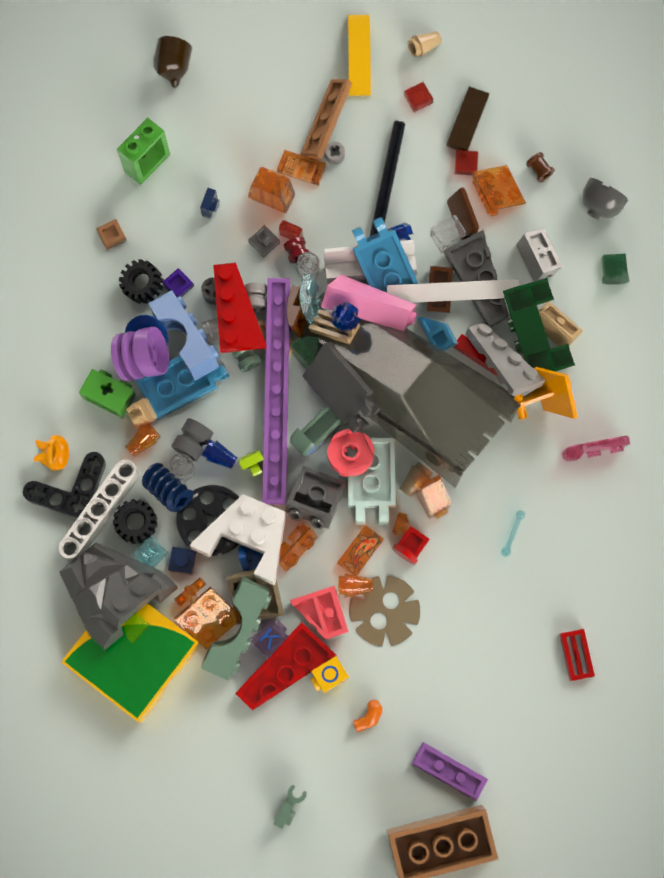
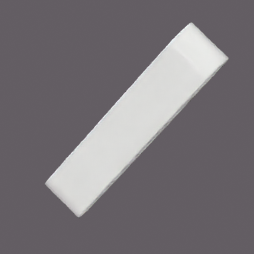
(99, 499)

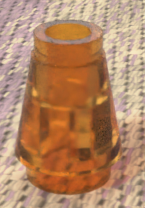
(143, 439)
(354, 585)

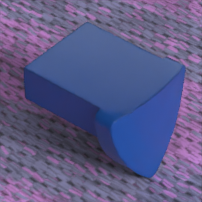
(249, 558)

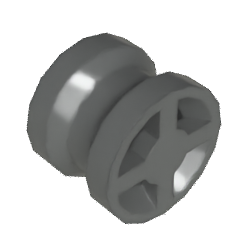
(209, 286)

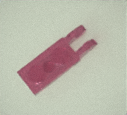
(594, 448)

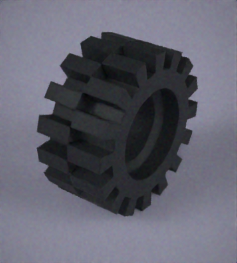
(132, 273)
(125, 511)

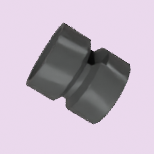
(192, 439)

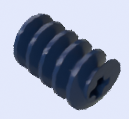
(166, 488)

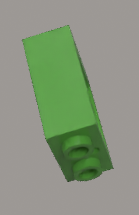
(150, 145)

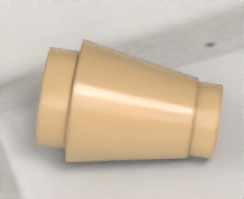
(423, 43)

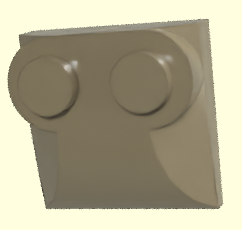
(275, 606)

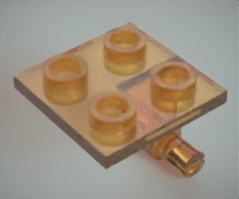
(207, 615)

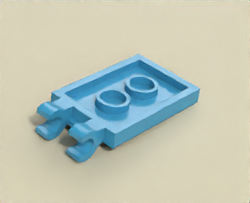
(382, 258)
(178, 387)

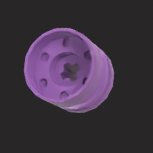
(140, 354)

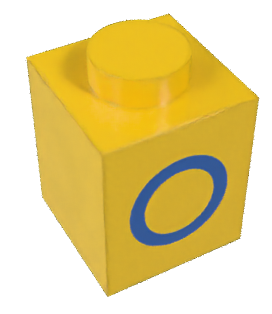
(328, 675)

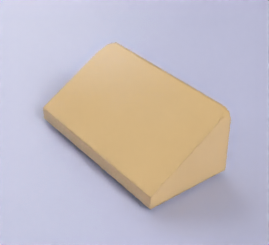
(558, 326)

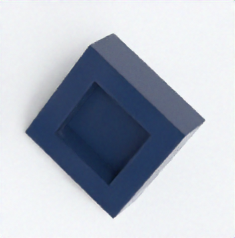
(210, 203)
(182, 560)

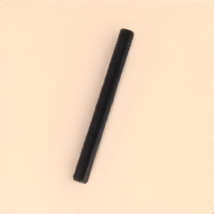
(388, 173)

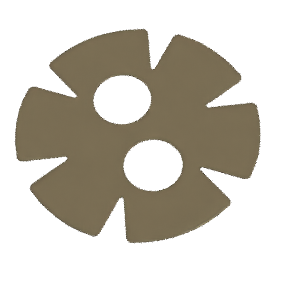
(404, 612)

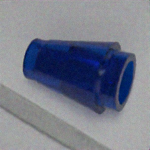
(219, 454)

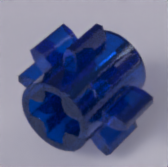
(345, 316)

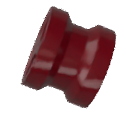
(295, 248)

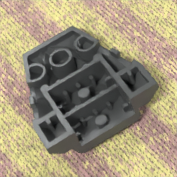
(111, 590)

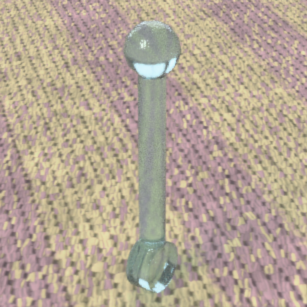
(506, 550)

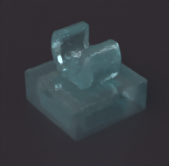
(151, 552)

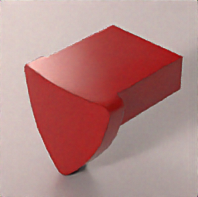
(411, 545)

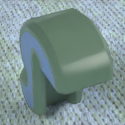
(315, 432)

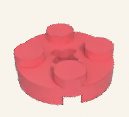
(344, 464)

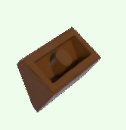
(461, 207)

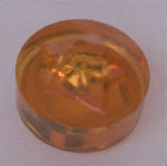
(401, 524)

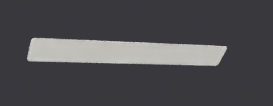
(452, 290)

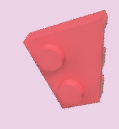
(323, 612)

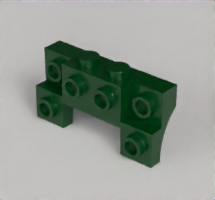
(527, 324)

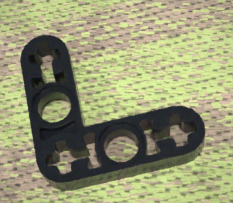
(69, 498)

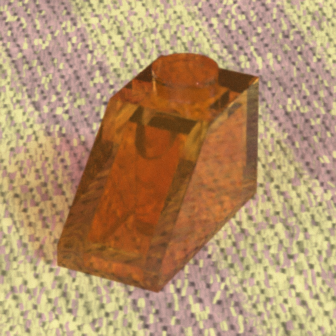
(434, 497)

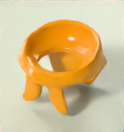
(54, 453)

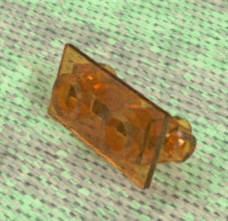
(302, 540)

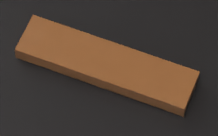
(326, 118)

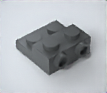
(315, 498)

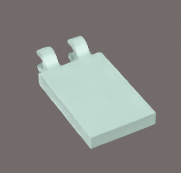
(376, 485)

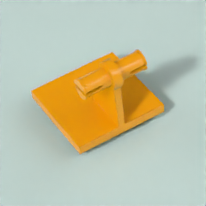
(554, 395)

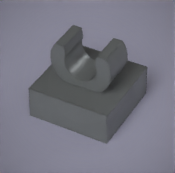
(264, 241)

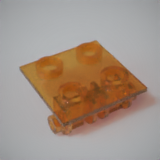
(497, 189)

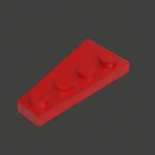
(235, 314)
(286, 666)

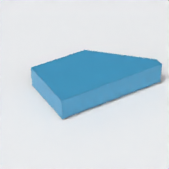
(438, 333)

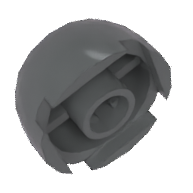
(602, 200)

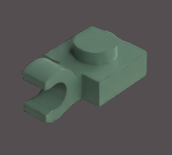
(286, 814)

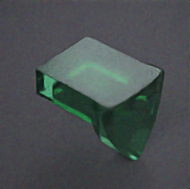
(615, 269)
(305, 350)

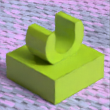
(251, 461)

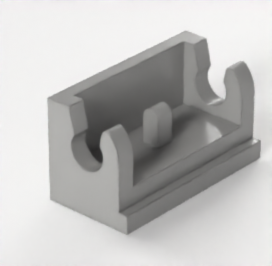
(539, 254)

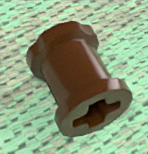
(540, 167)

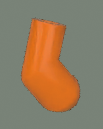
(371, 718)

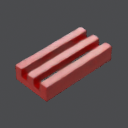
(590, 672)

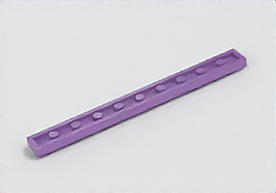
(276, 393)

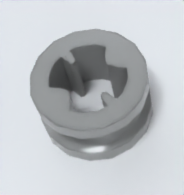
(337, 159)

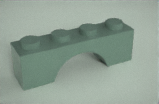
(223, 655)

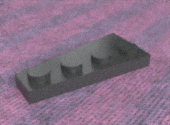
(473, 262)

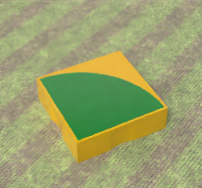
(134, 672)

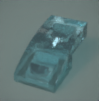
(308, 300)

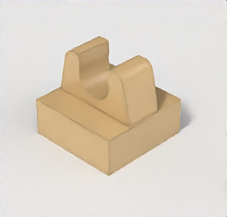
(141, 413)

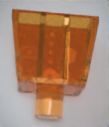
(270, 189)

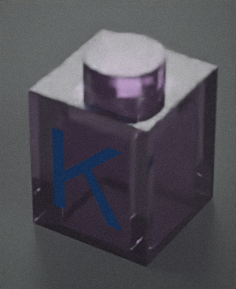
(270, 637)

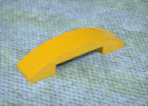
(359, 55)

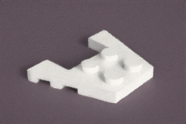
(252, 526)

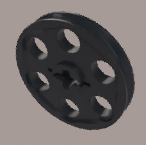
(200, 522)

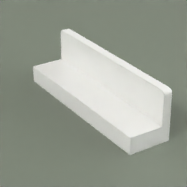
(344, 262)

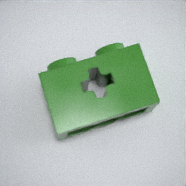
(115, 403)

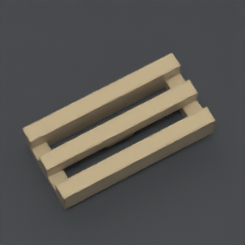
(330, 334)

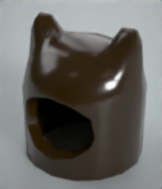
(172, 58)

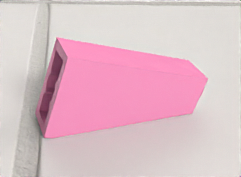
(371, 302)

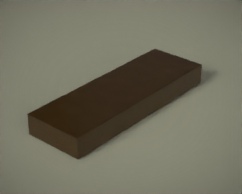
(468, 119)

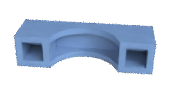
(195, 354)

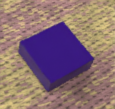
(178, 283)

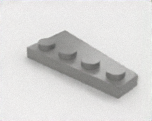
(508, 364)

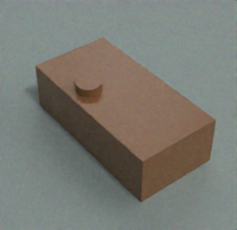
(442, 843)

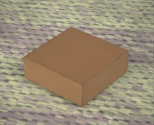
(111, 234)

